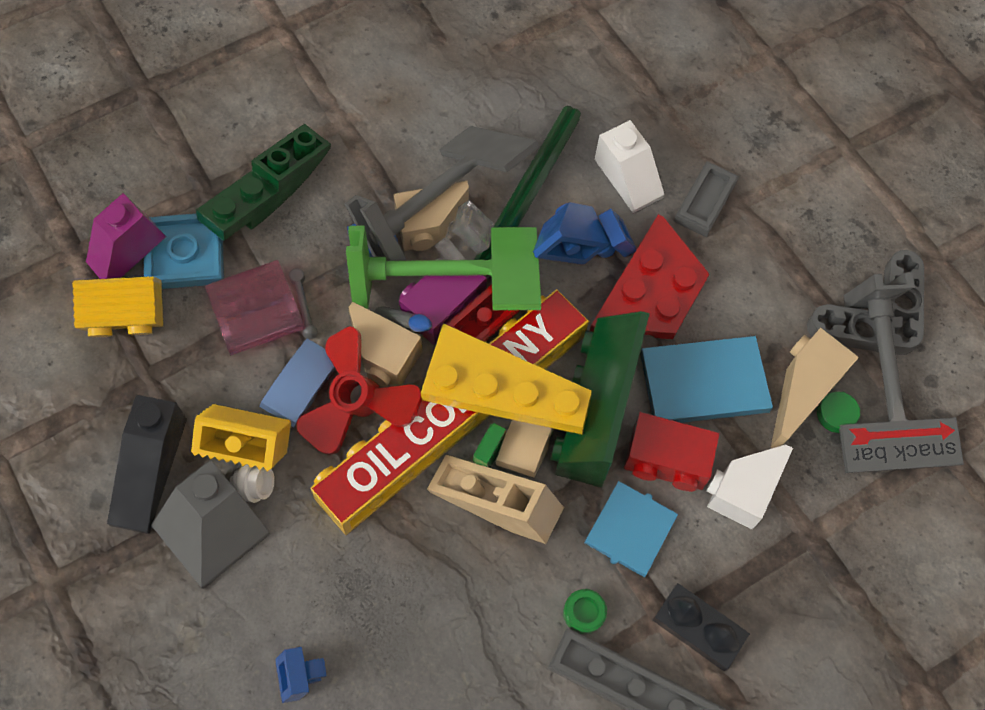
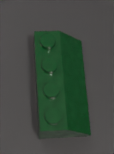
(609, 374)

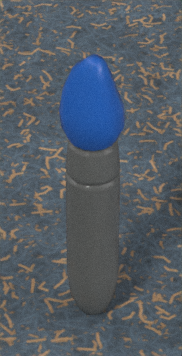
(415, 322)

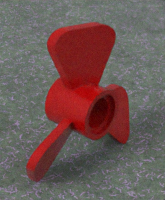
(328, 424)

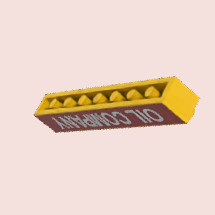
(399, 454)

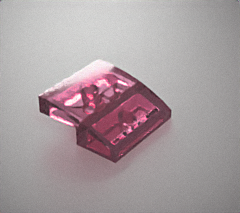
(254, 307)

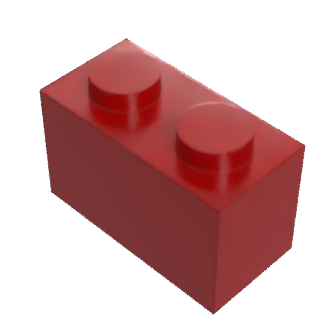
(671, 452)

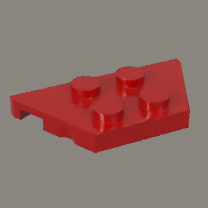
(659, 281)

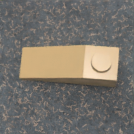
(808, 379)
(498, 497)

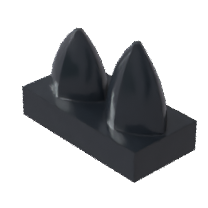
(701, 627)

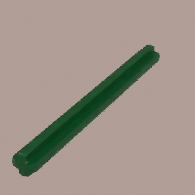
(536, 173)

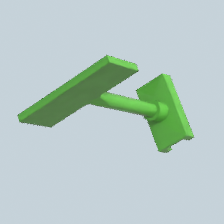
(512, 268)

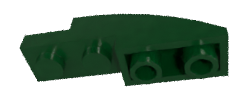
(267, 186)

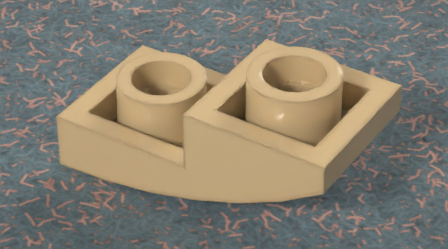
(524, 447)

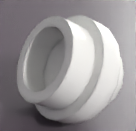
(253, 483)

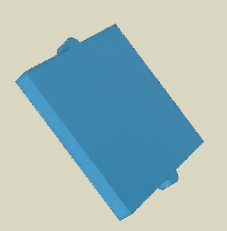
(631, 529)

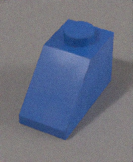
(571, 235)

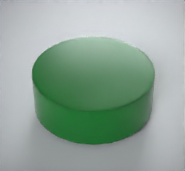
(837, 410)
(585, 611)

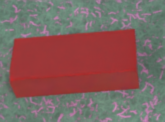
(480, 319)

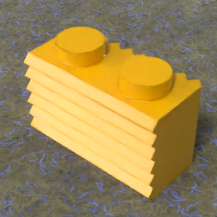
(118, 305)
(240, 436)

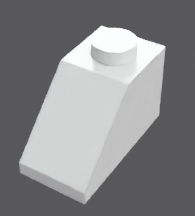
(629, 166)
(748, 485)

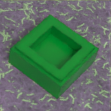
(489, 446)

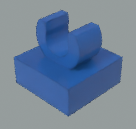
(617, 235)
(296, 674)

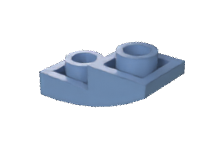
(298, 382)

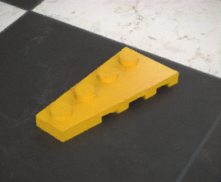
(496, 383)

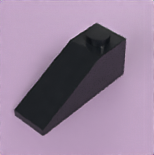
(145, 462)

